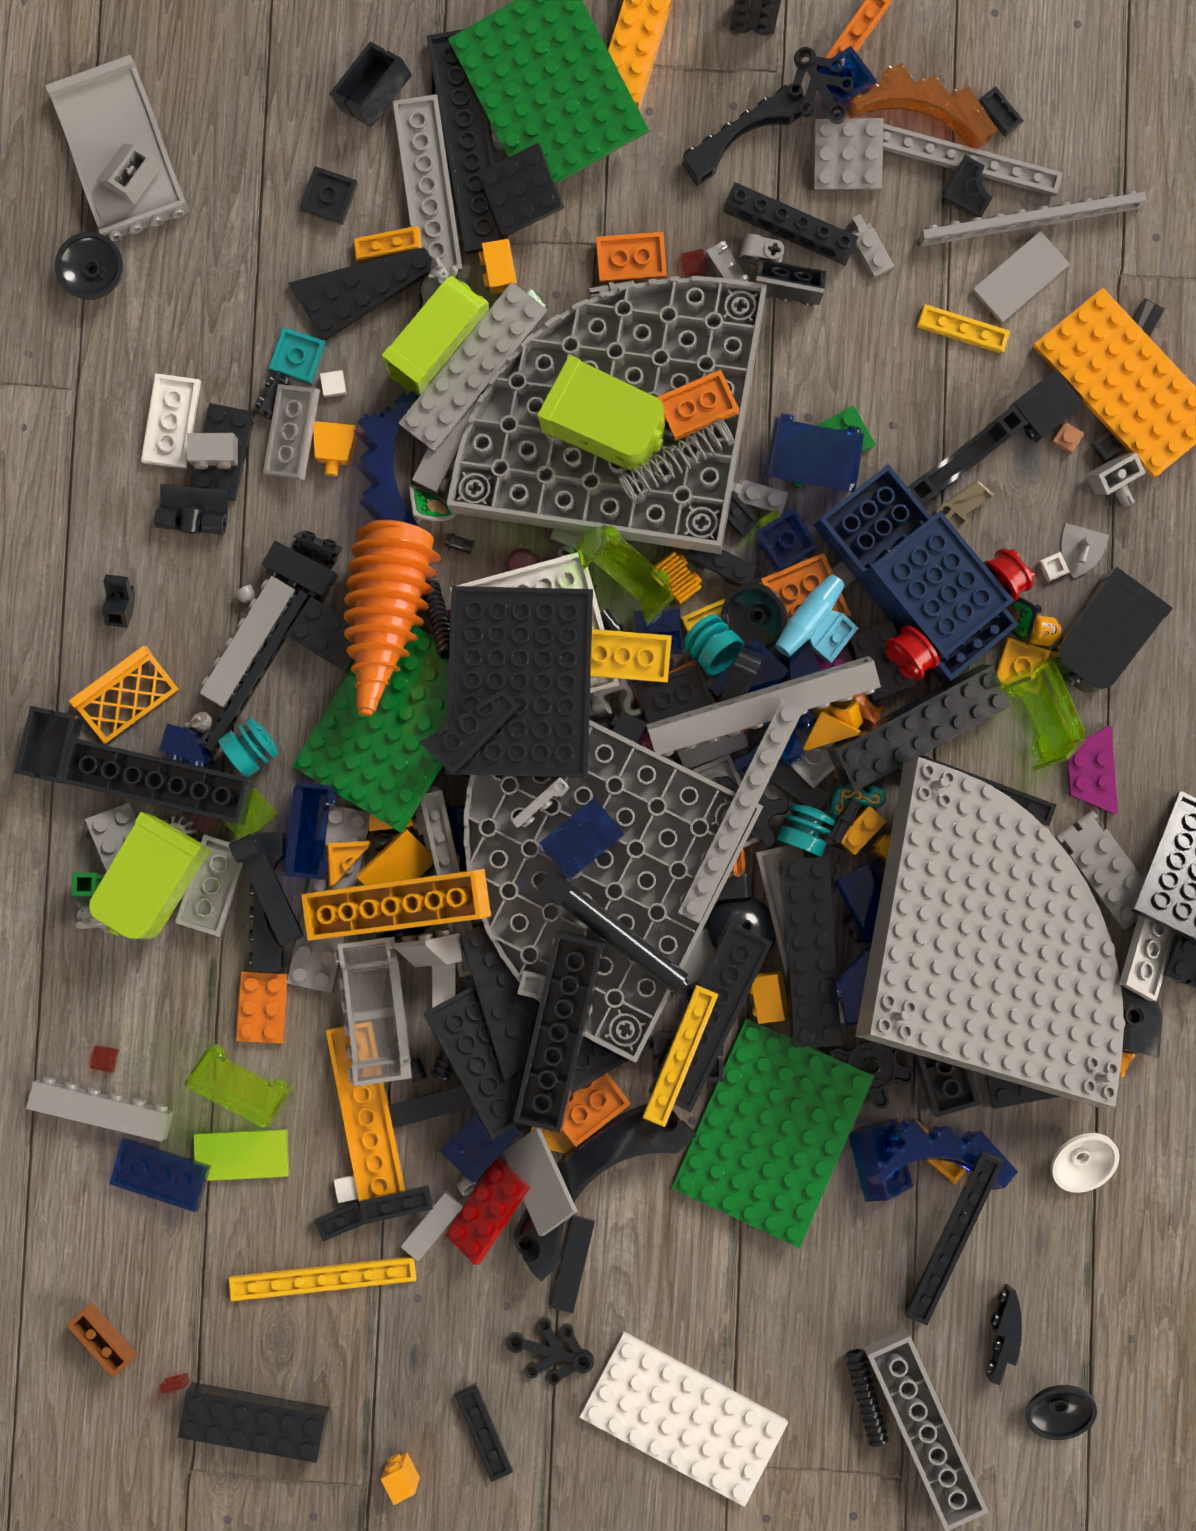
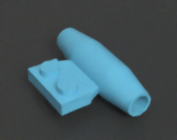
(816, 622)

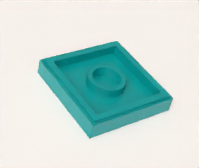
(297, 355)

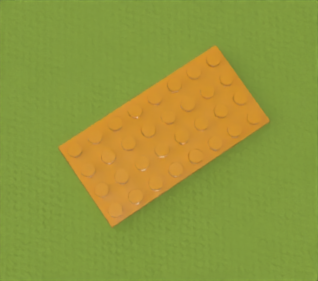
(1124, 381)

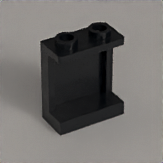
(1047, 405)

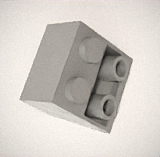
(129, 172)
(431, 948)

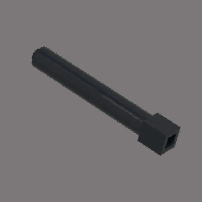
(613, 931)

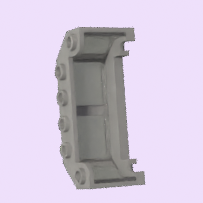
(374, 1011)

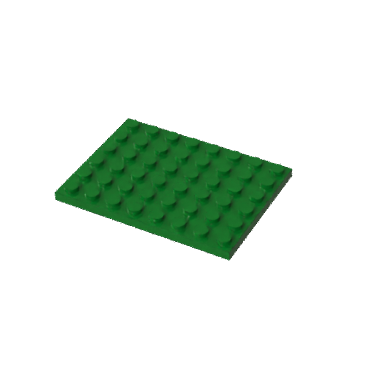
(549, 83)
(379, 756)
(773, 1133)

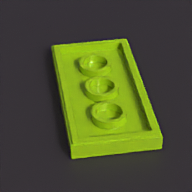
(243, 1154)

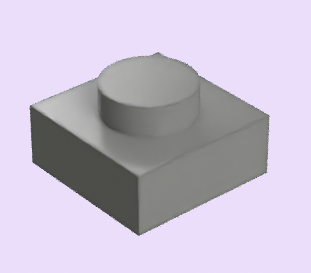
(531, 984)

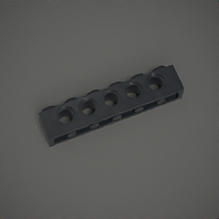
(790, 223)

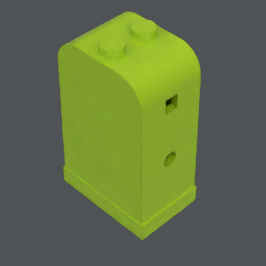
(434, 335)
(603, 415)
(147, 878)

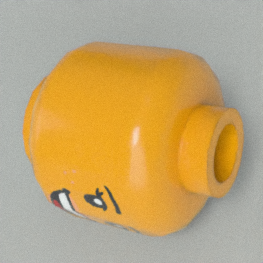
(1045, 631)

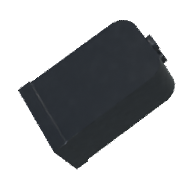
(1107, 632)

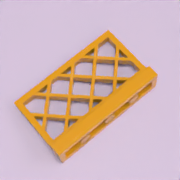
(115, 676)

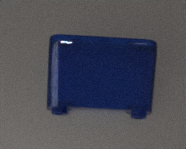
(814, 453)

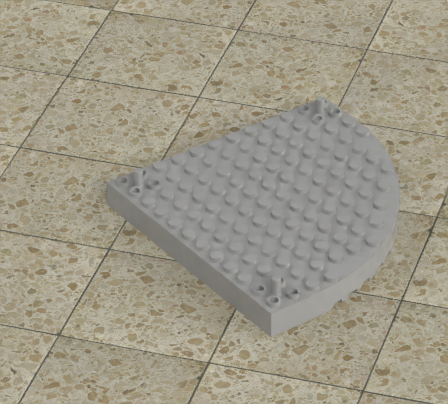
(650, 338)
(640, 880)
(991, 944)

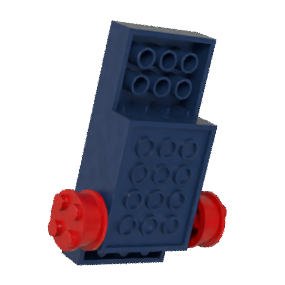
(924, 577)

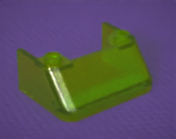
(627, 567)
(1050, 710)
(238, 1088)

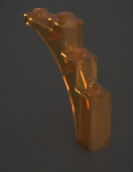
(956, 110)

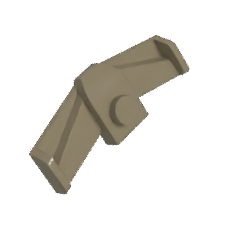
(963, 503)

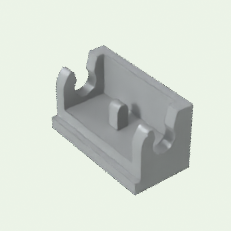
(723, 263)

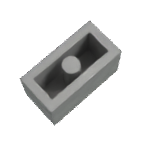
(212, 450)

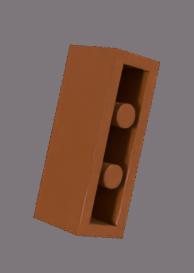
(102, 1339)

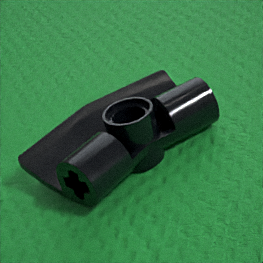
(1145, 1030)

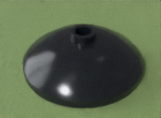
(81, 255)
(741, 615)
(741, 911)
(1061, 1412)

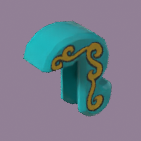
(874, 797)

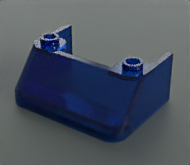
(308, 830)
(851, 987)

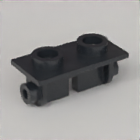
(266, 402)
(309, 542)

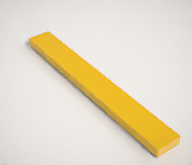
(322, 1278)

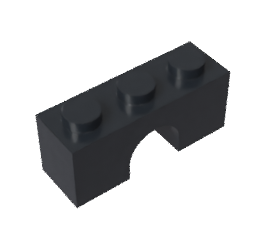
(730, 567)

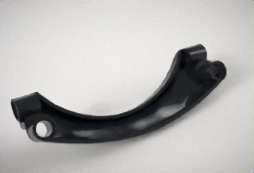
(616, 1141)

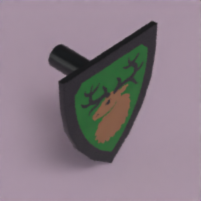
(1025, 614)

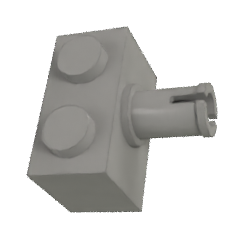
(1115, 476)

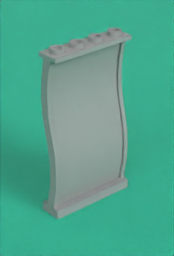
(100, 114)

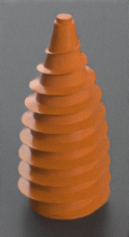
(384, 600)

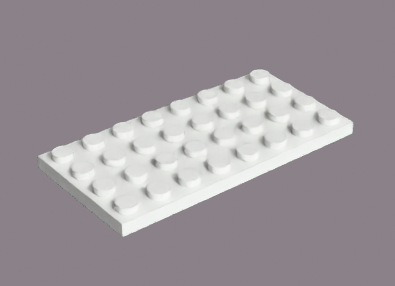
(683, 1418)

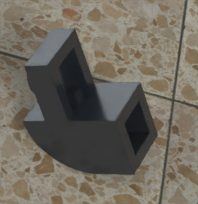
(119, 601)

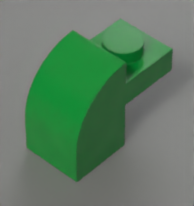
(85, 884)

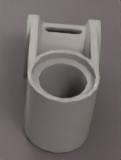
(758, 247)

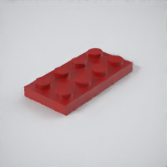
(487, 1211)

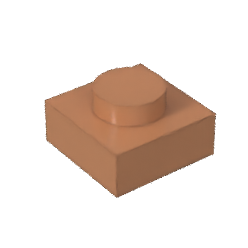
(1067, 438)

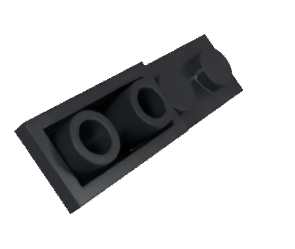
(1008, 1325)

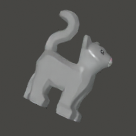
(600, 707)

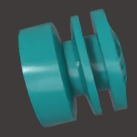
(712, 644)
(248, 747)
(806, 829)

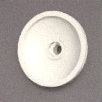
(1085, 1162)

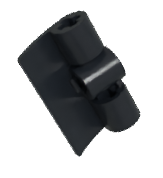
(192, 509)

